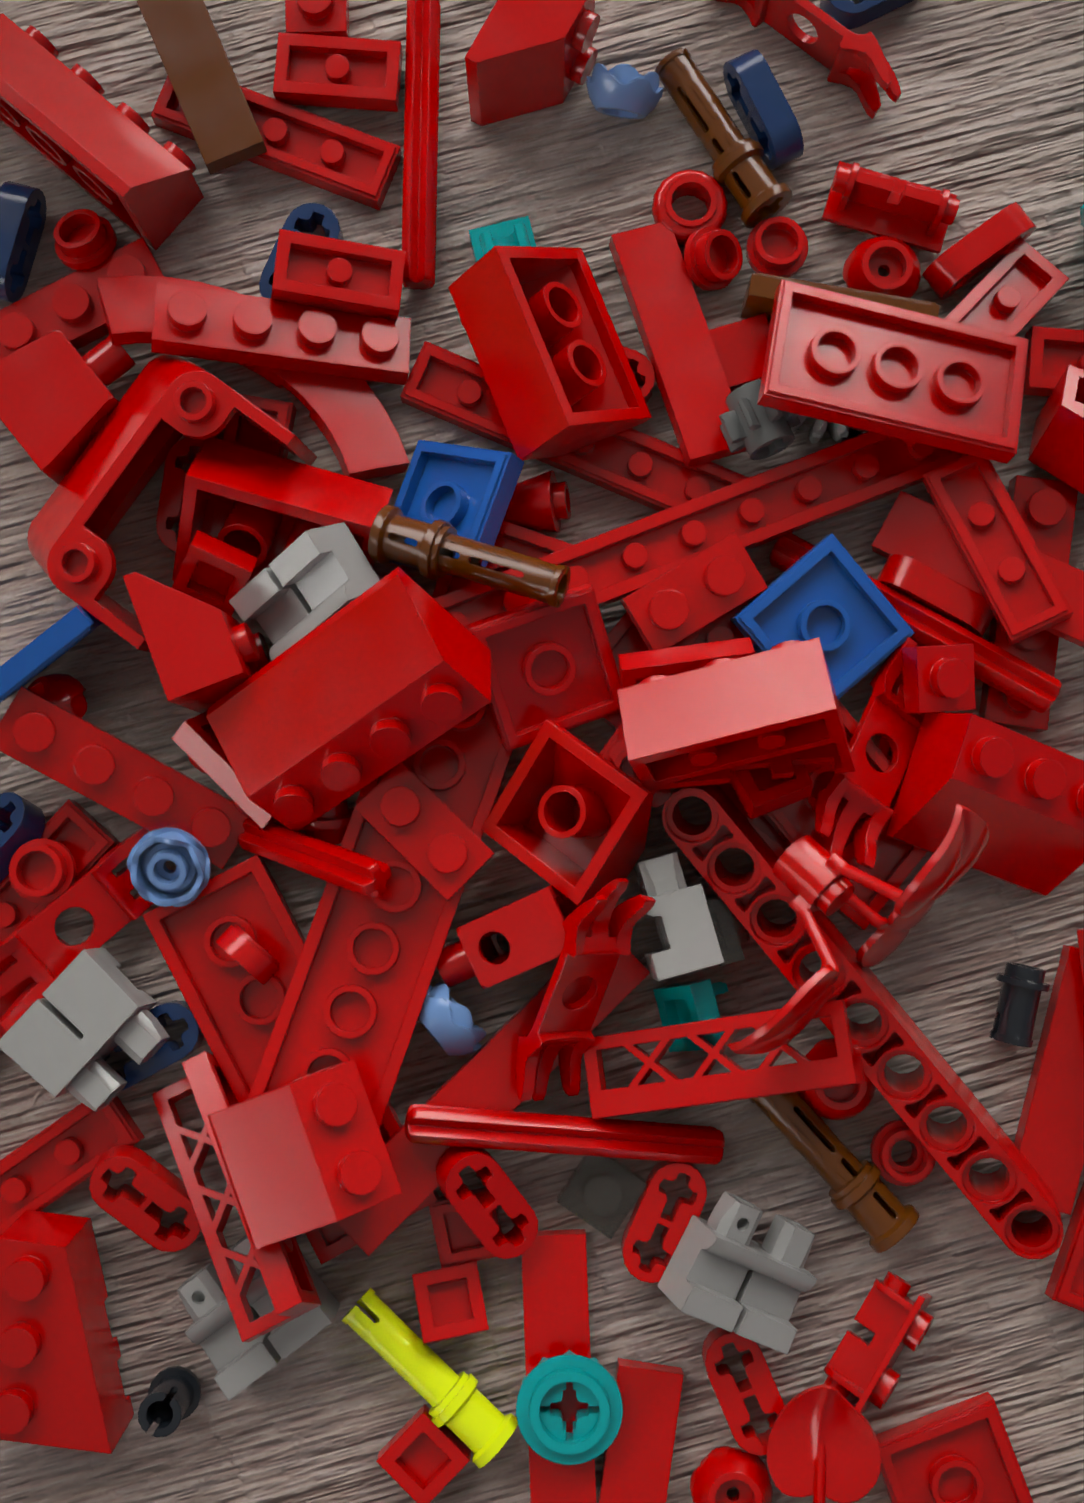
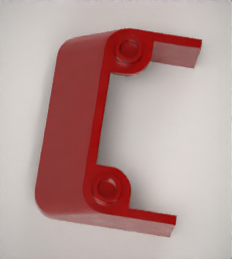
(159, 407)

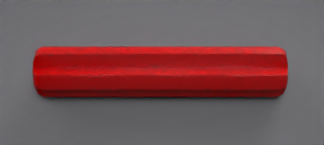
(316, 858)

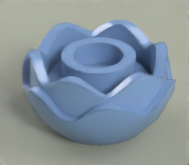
(623, 91)
(155, 880)
(450, 1022)

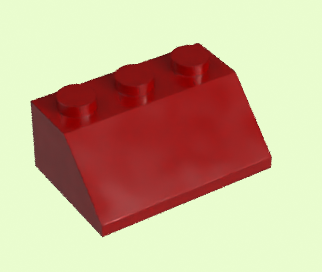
(547, 349)
(270, 501)
(1014, 783)

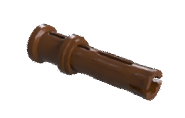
(735, 158)
(436, 553)
(852, 1182)

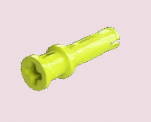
(452, 1396)

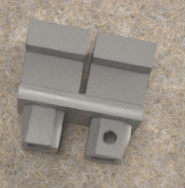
(305, 585)
(680, 919)
(79, 1024)
(737, 1281)
(216, 1331)

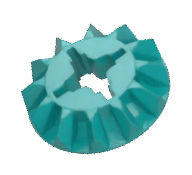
(545, 1428)

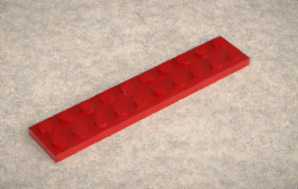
(376, 957)

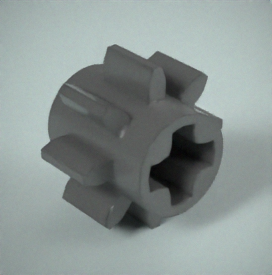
(756, 427)

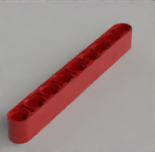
(912, 1095)

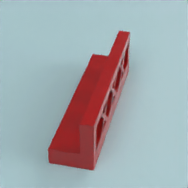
(722, 1087)
(280, 1262)

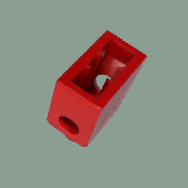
(58, 397)
(529, 925)

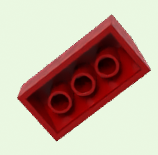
(90, 139)
(351, 701)

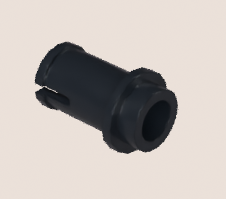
(1018, 1003)
(166, 1411)

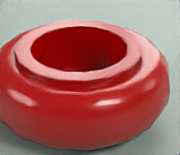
(695, 184)

